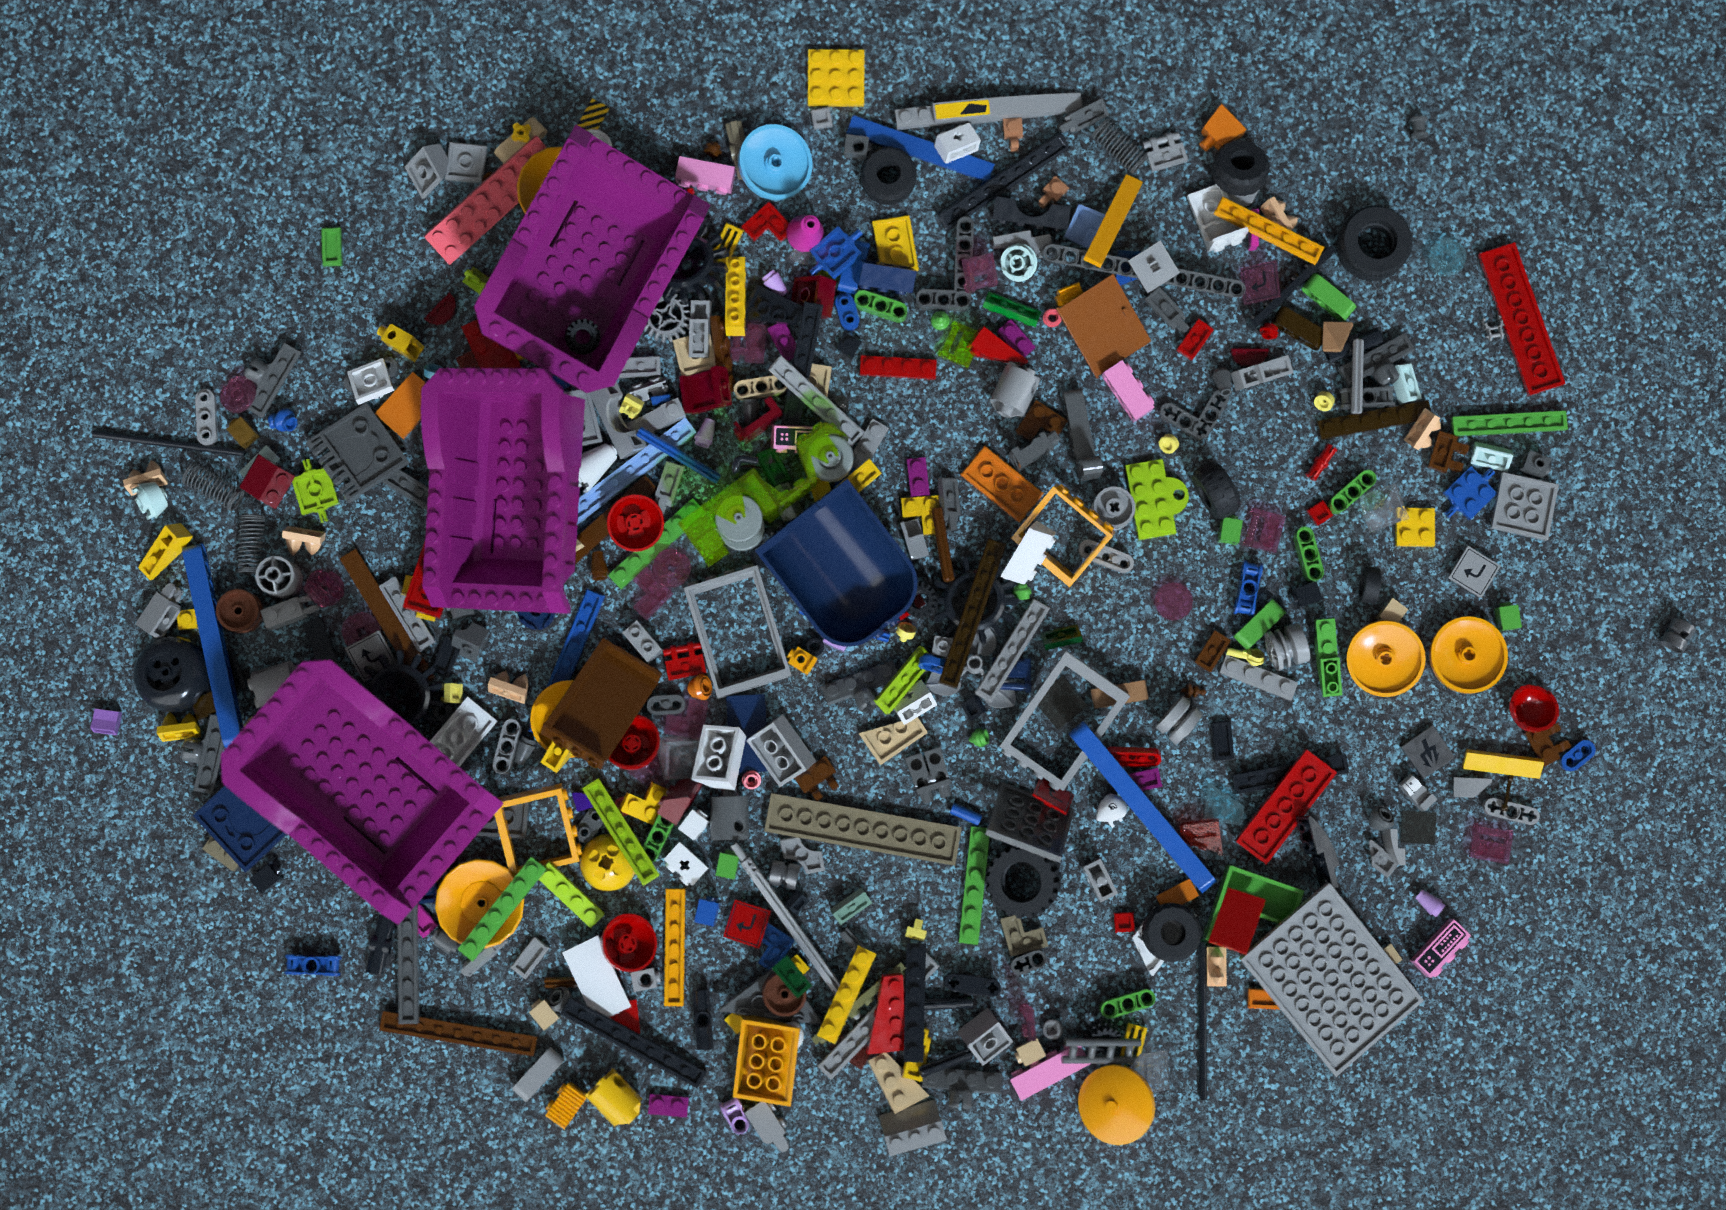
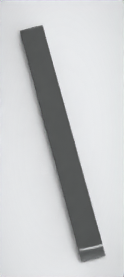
(1115, 268)

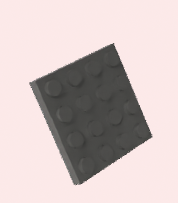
(1029, 823)

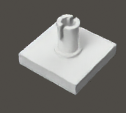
(370, 381)

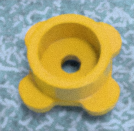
(516, 136)

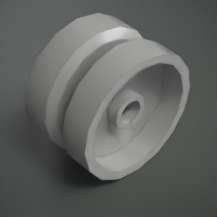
(1120, 500)
(1182, 722)

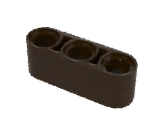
(1298, 328)

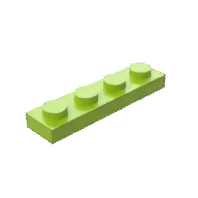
(901, 682)
(571, 895)

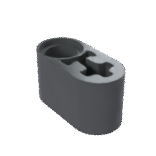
(1025, 968)

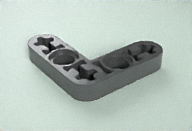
(1195, 422)

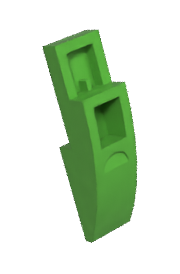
(1327, 657)

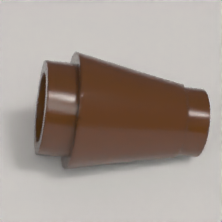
(599, 569)

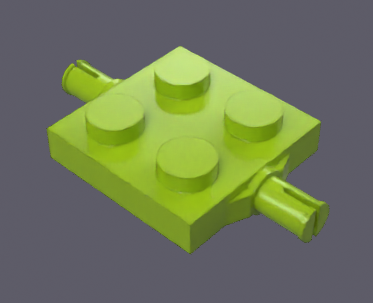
(315, 491)

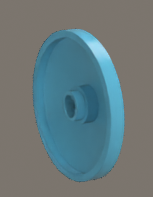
(775, 162)

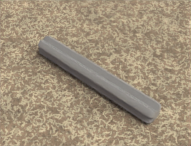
(1357, 376)

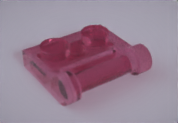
(978, 266)
(1270, 531)
(1490, 850)
(1028, 1028)

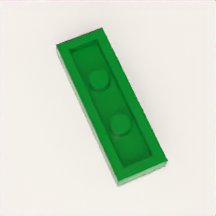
(1011, 309)

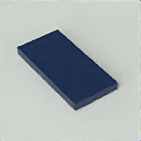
(749, 715)

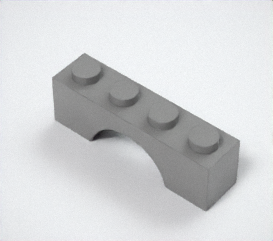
(623, 437)

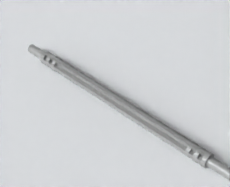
(788, 920)

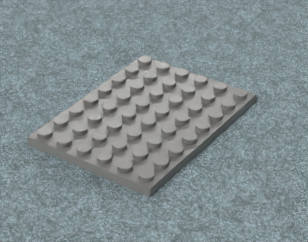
(1331, 979)

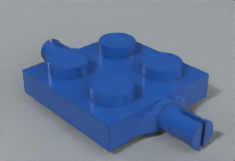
(836, 252)
(1469, 493)

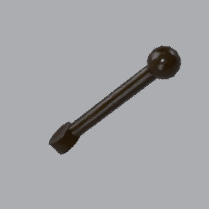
(1504, 807)

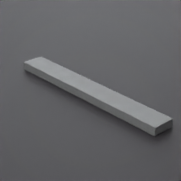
(859, 1035)

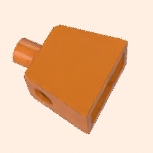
(1221, 129)

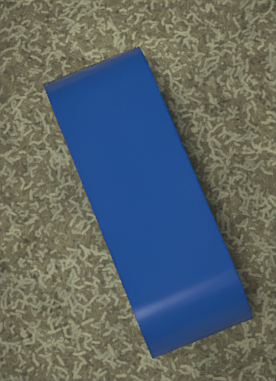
(846, 281)

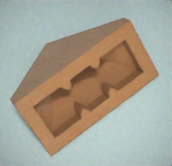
(1335, 335)

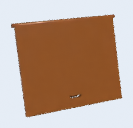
(1102, 326)

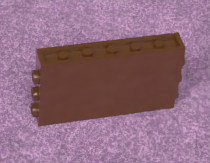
(601, 703)

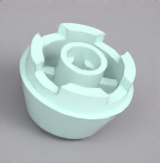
(1018, 262)
(150, 499)

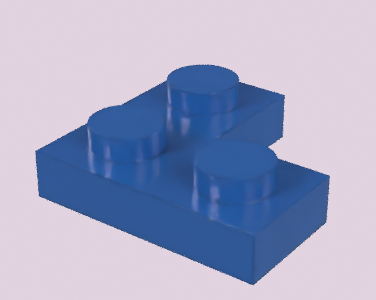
(778, 946)

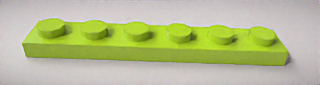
(620, 832)

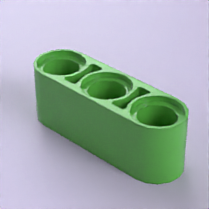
(1328, 297)
(873, 299)
(1358, 485)
(1307, 564)
(1259, 624)
(650, 843)
(1135, 997)

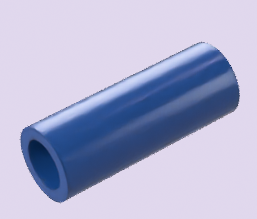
(965, 814)

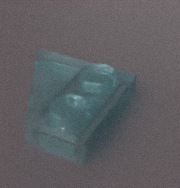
(1222, 806)

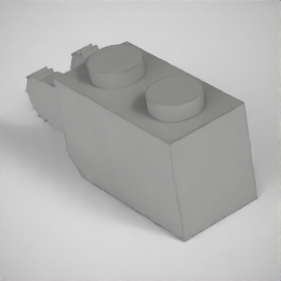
(161, 611)
(287, 612)
(768, 1124)

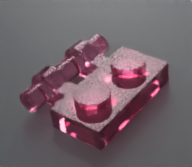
(755, 345)

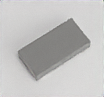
(530, 957)

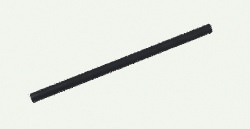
(168, 443)
(1202, 1021)

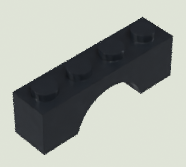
(1054, 216)

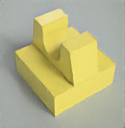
(631, 406)
(452, 693)
(915, 932)

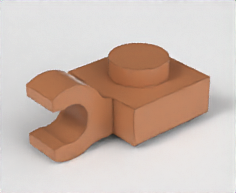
(1013, 130)
(1053, 191)

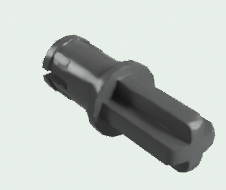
(848, 936)

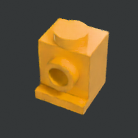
(808, 663)

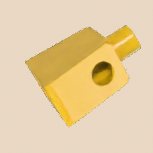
(400, 341)

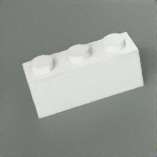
(1029, 553)
(719, 756)

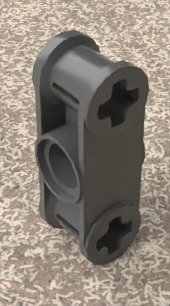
(1381, 397)

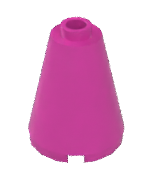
(804, 232)

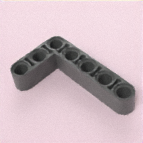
(958, 292)
(1086, 462)

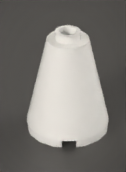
(595, 464)

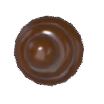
(1192, 691)

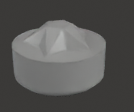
(1052, 1029)

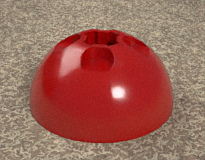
(643, 529)
(642, 735)
(636, 938)

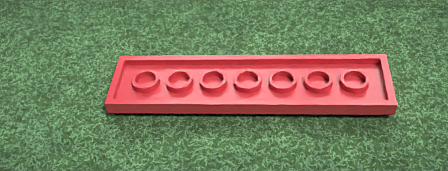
(481, 207)

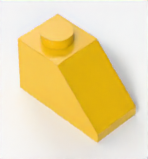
(555, 757)

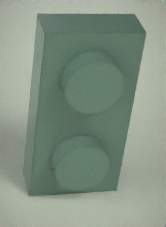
(850, 906)

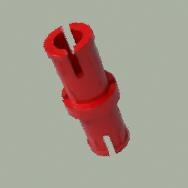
(1321, 462)

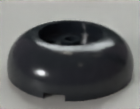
(190, 670)

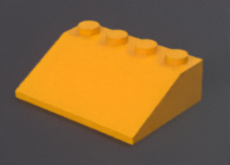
(766, 1061)

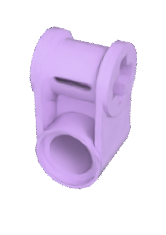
(734, 1113)

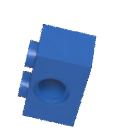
(707, 911)

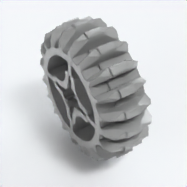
(672, 321)

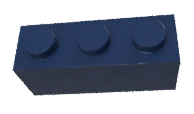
(885, 276)

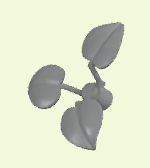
(1003, 699)

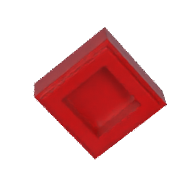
(1319, 513)
(1124, 922)

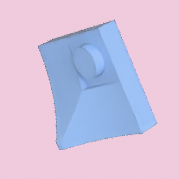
(1084, 226)

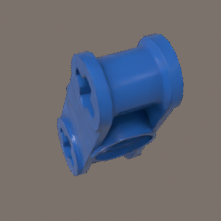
(1253, 578)
(299, 964)

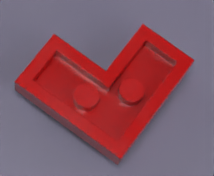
(766, 219)

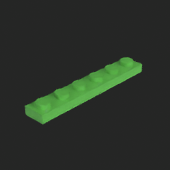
(1509, 423)
(637, 561)
(974, 886)
(502, 909)

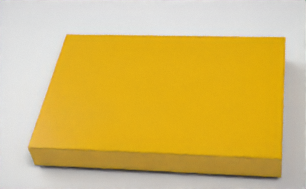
(895, 241)

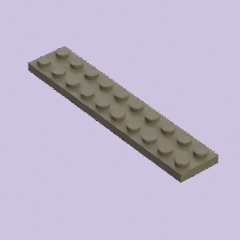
(863, 829)

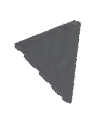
(750, 1002)

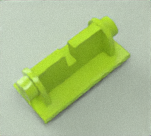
(475, 279)

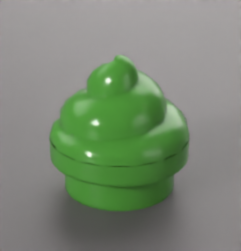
(940, 320)
(1022, 591)
(979, 737)

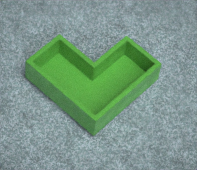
(1279, 897)

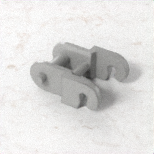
(1488, 329)

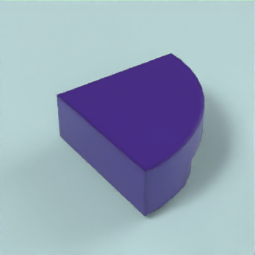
(581, 802)

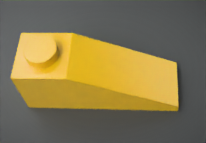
(165, 549)

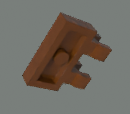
(1442, 453)
(1543, 746)
(816, 774)

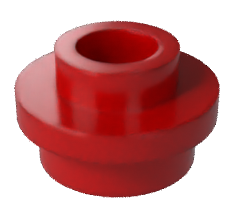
(1269, 331)

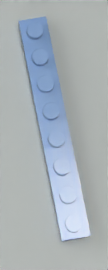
(632, 470)

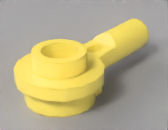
(1253, 656)

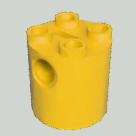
(615, 1099)

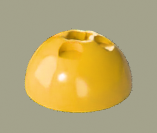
(591, 865)

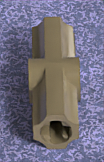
(736, 137)

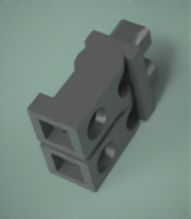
(1040, 446)
(931, 779)

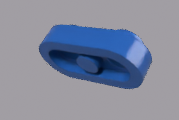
(846, 311)
(931, 663)
(1576, 756)

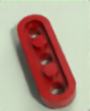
(1136, 756)

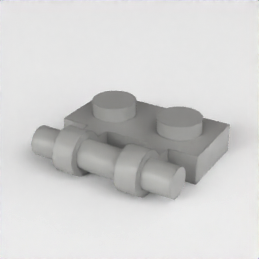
(1165, 157)

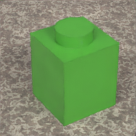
(1230, 530)
(1507, 617)
(727, 865)

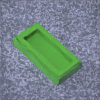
(332, 247)

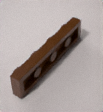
(722, 347)

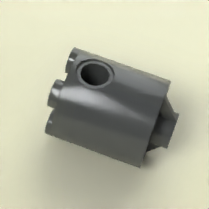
(729, 816)

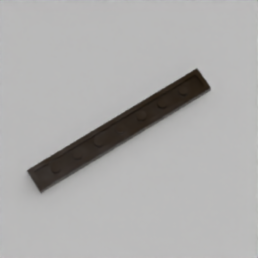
(972, 613)

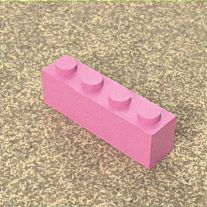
(1044, 1073)

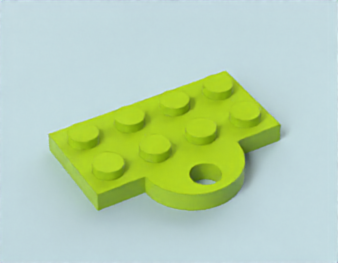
(1154, 498)

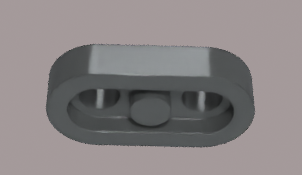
(666, 703)
(590, 824)

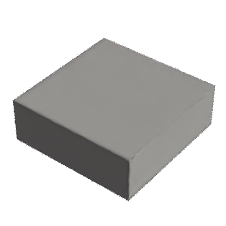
(821, 118)

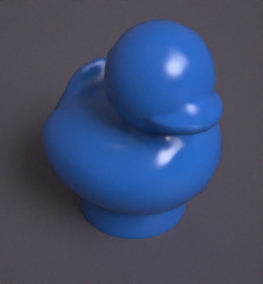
(283, 420)

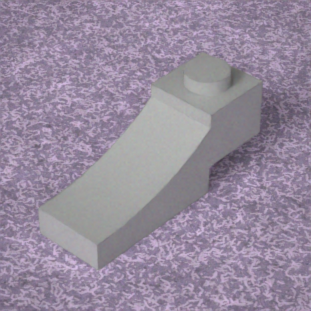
(1035, 243)
(699, 328)
(1261, 372)
(660, 417)

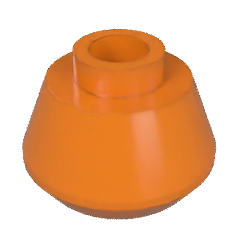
(700, 687)

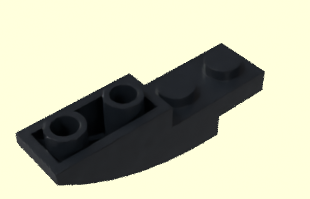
(1319, 845)

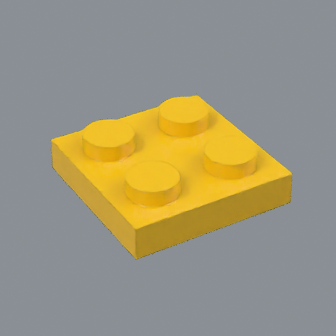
(1418, 530)

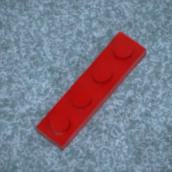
(898, 367)

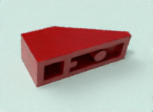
(989, 346)

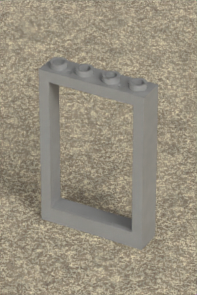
(1090, 675)
(751, 682)

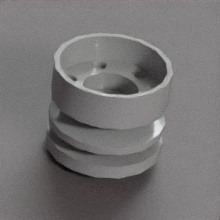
(1283, 648)

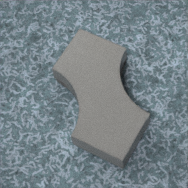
(810, 860)

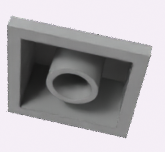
(985, 1036)

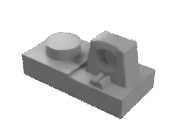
(793, 510)

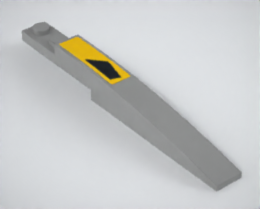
(987, 110)

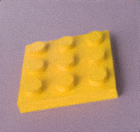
(836, 78)

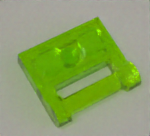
(962, 355)

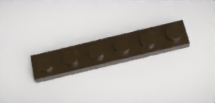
(1371, 420)

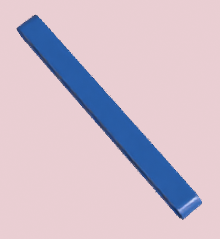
(213, 642)
(1142, 807)

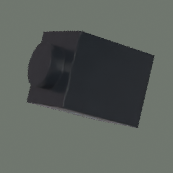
(1306, 595)
(267, 878)

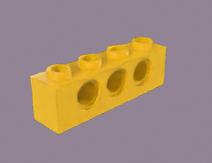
(735, 296)

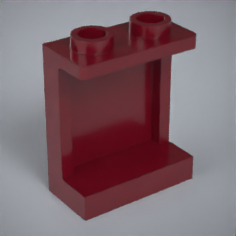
(705, 390)
(761, 424)

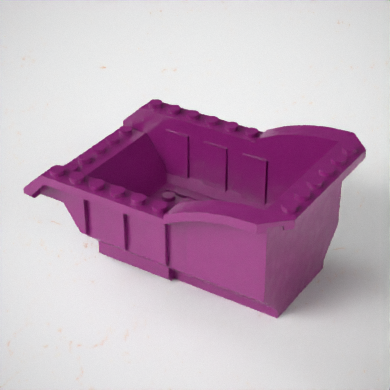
(588, 261)
(500, 489)
(356, 787)

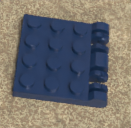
(238, 828)

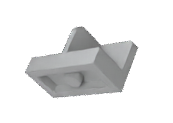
(914, 539)

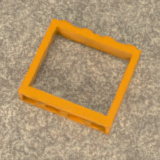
(1091, 515)
(566, 812)

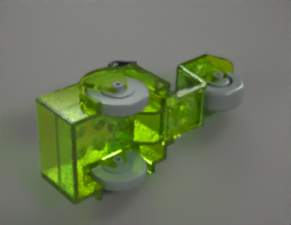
(739, 510)

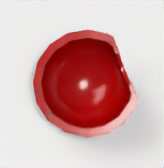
(1534, 708)

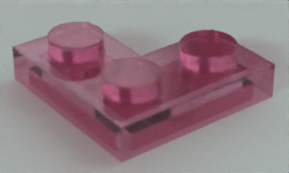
(655, 594)
(692, 724)

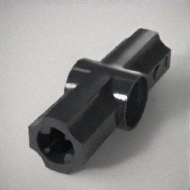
(1371, 338)
(380, 945)
(704, 1033)

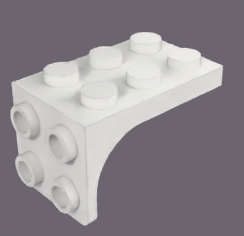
(1213, 229)

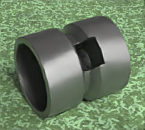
(1678, 634)
(784, 874)

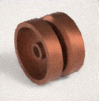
(235, 601)
(779, 1005)

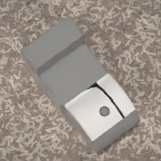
(1417, 793)

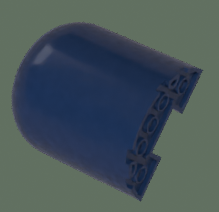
(842, 568)

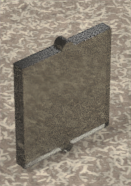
(1418, 827)

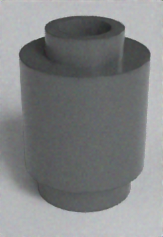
(444, 942)

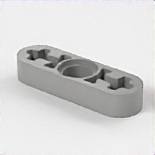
(1525, 809)

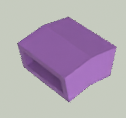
(106, 721)

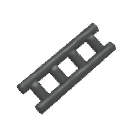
(1093, 1043)

